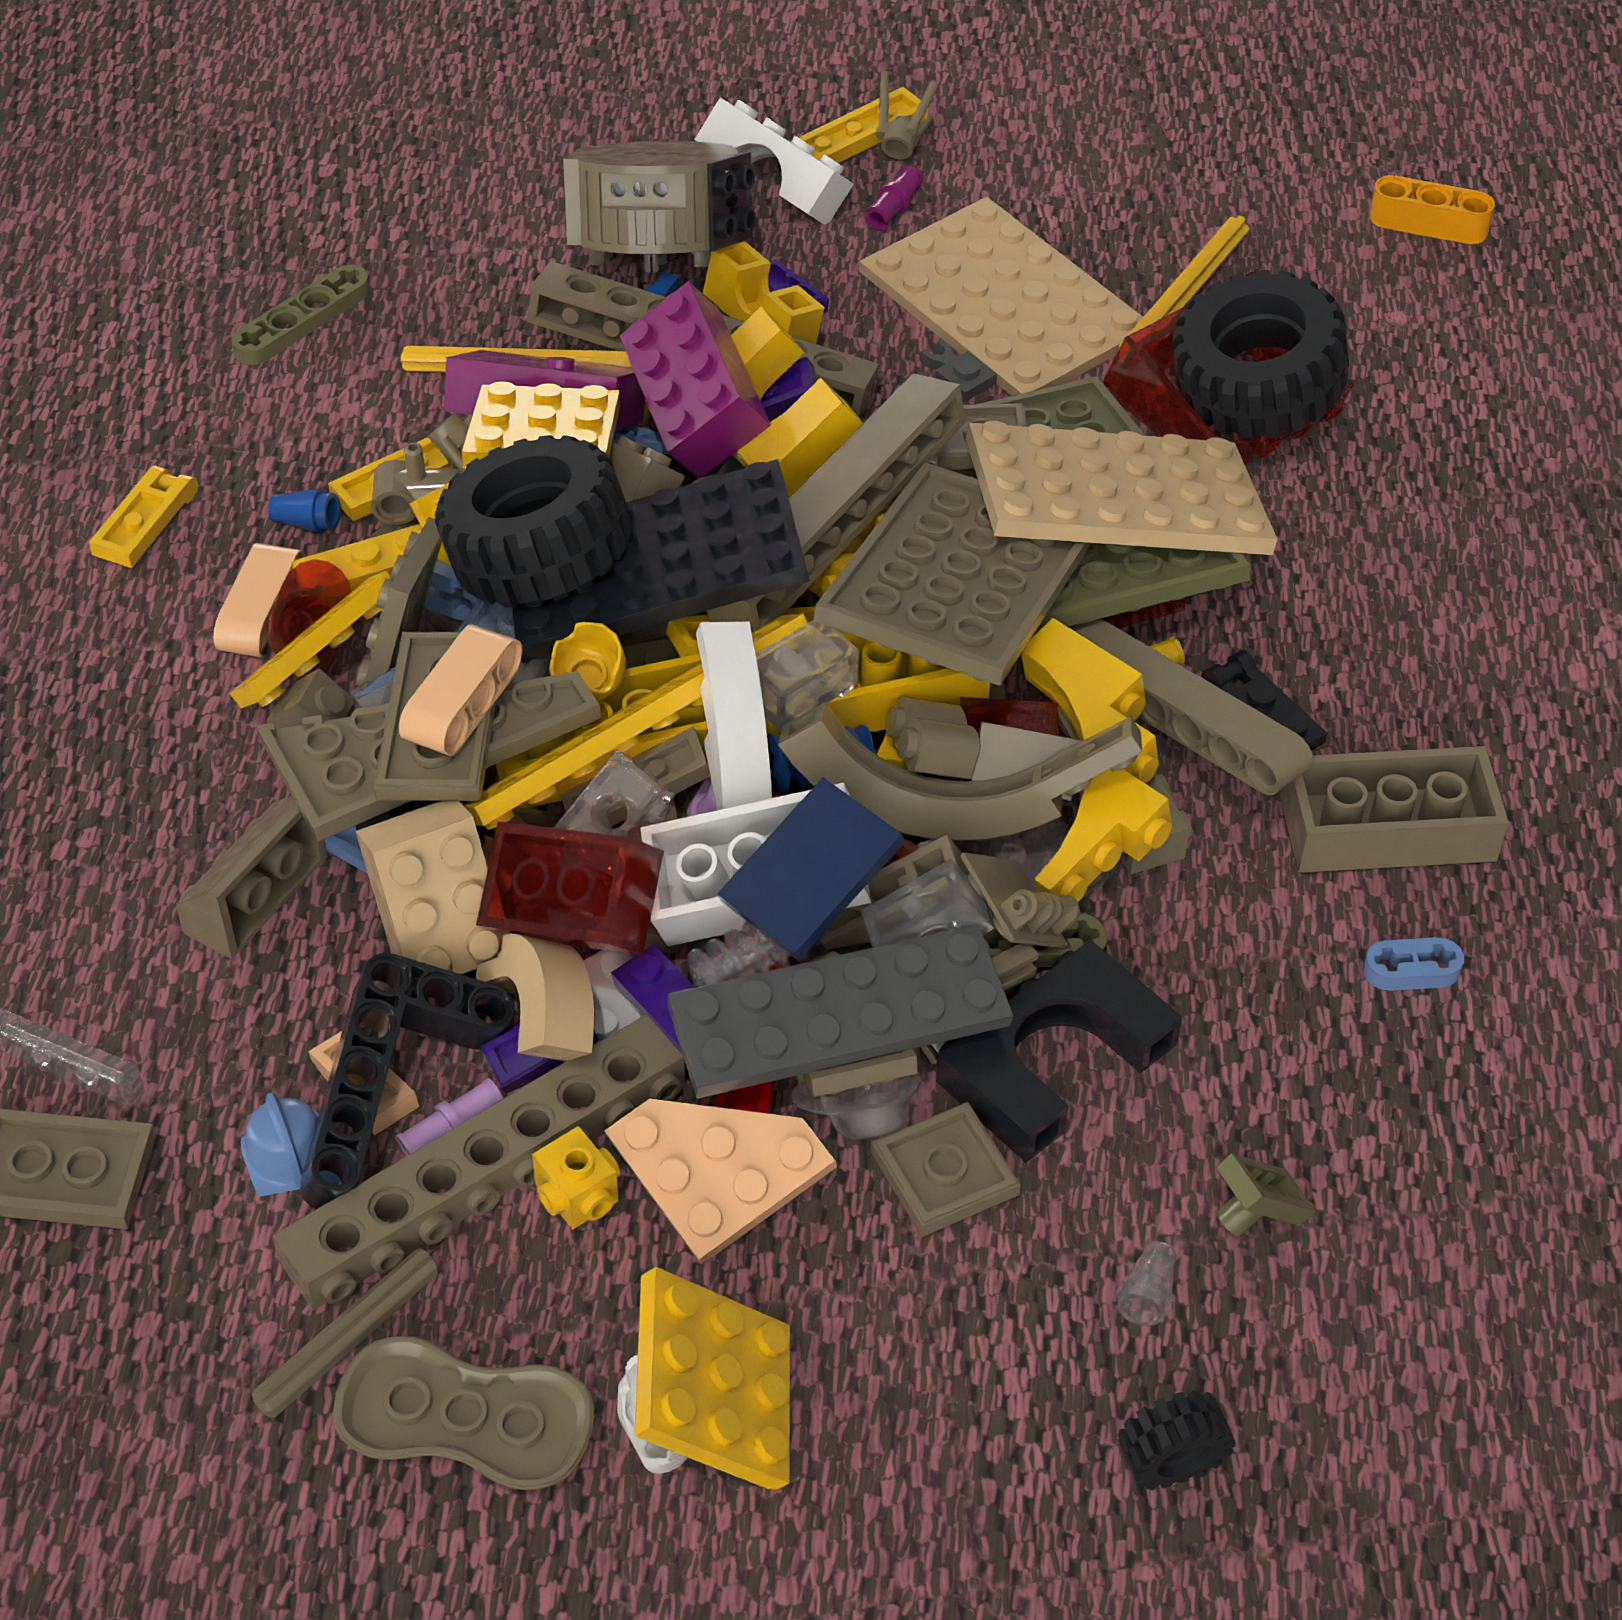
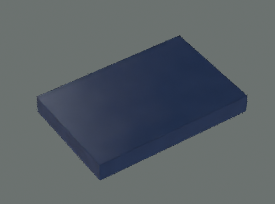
(811, 868)

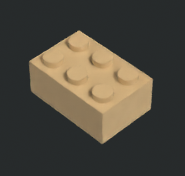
(430, 886)

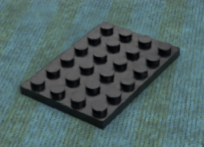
(684, 556)

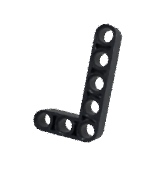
(371, 1056)

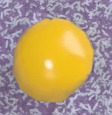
(594, 654)

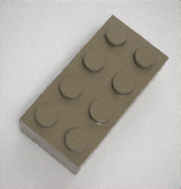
(1395, 810)

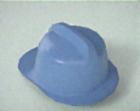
(279, 1144)

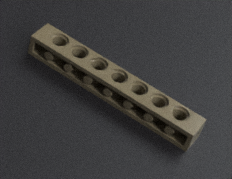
(604, 309)
(454, 1163)

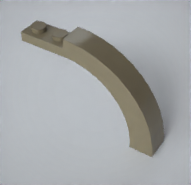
(959, 809)

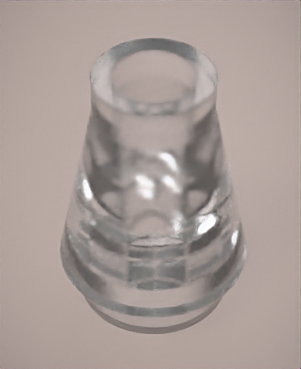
(1147, 1288)

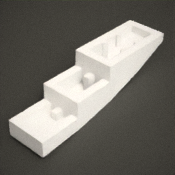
(734, 714)

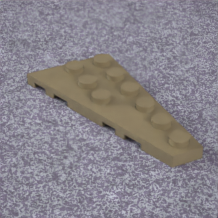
(335, 761)

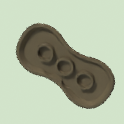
(508, 1423)

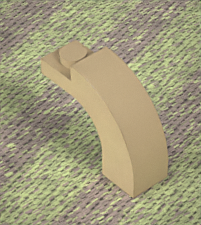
(552, 995)

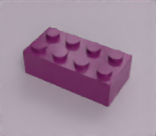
(694, 380)

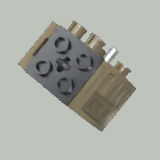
(658, 199)

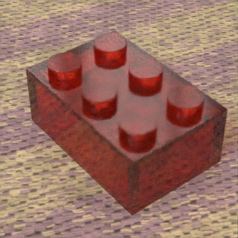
(570, 887)

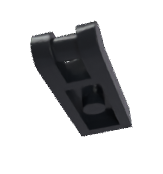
(1264, 696)

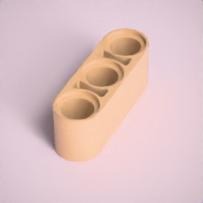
(245, 612)
(460, 689)

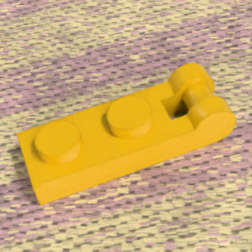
(142, 516)

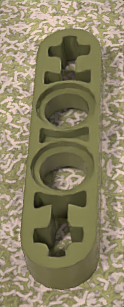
(338, 289)

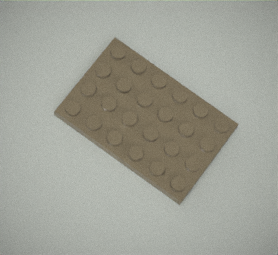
(944, 584)

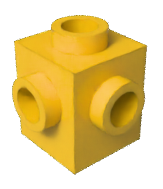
(576, 1178)

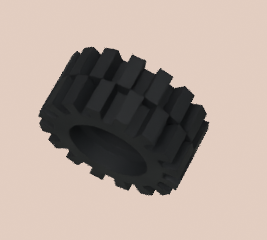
(1176, 1440)

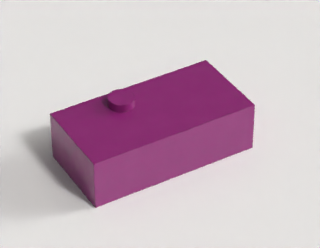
(471, 370)

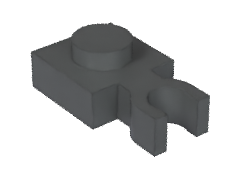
(964, 370)

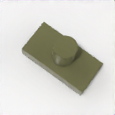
(1260, 1192)

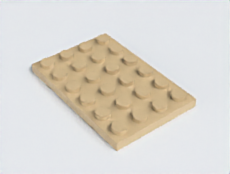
(1003, 297)
(1118, 488)

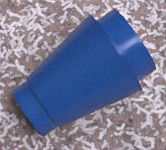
(306, 509)

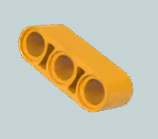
(1431, 209)

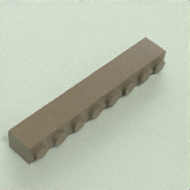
(860, 484)

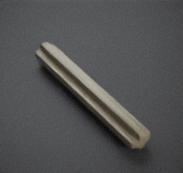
(344, 1333)

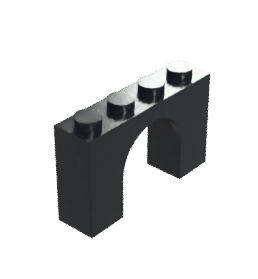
(1080, 991)

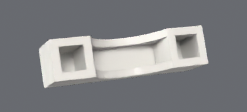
(806, 181)

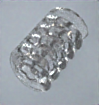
(737, 957)

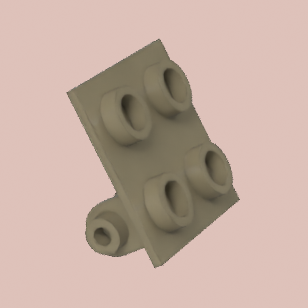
(1018, 909)

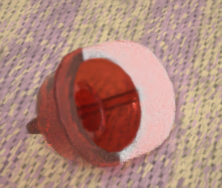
(303, 599)

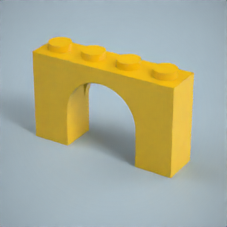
(811, 427)

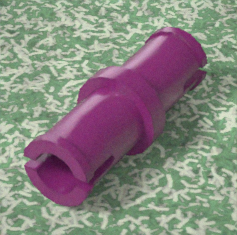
(893, 198)

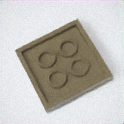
(401, 601)

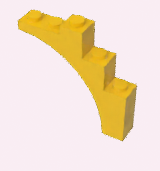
(1117, 806)

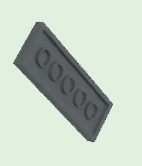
(838, 1010)

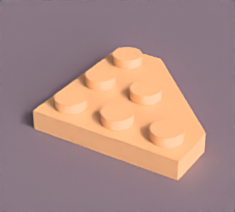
(718, 1166)

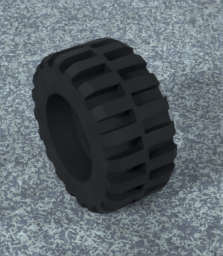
(1257, 314)
(533, 521)

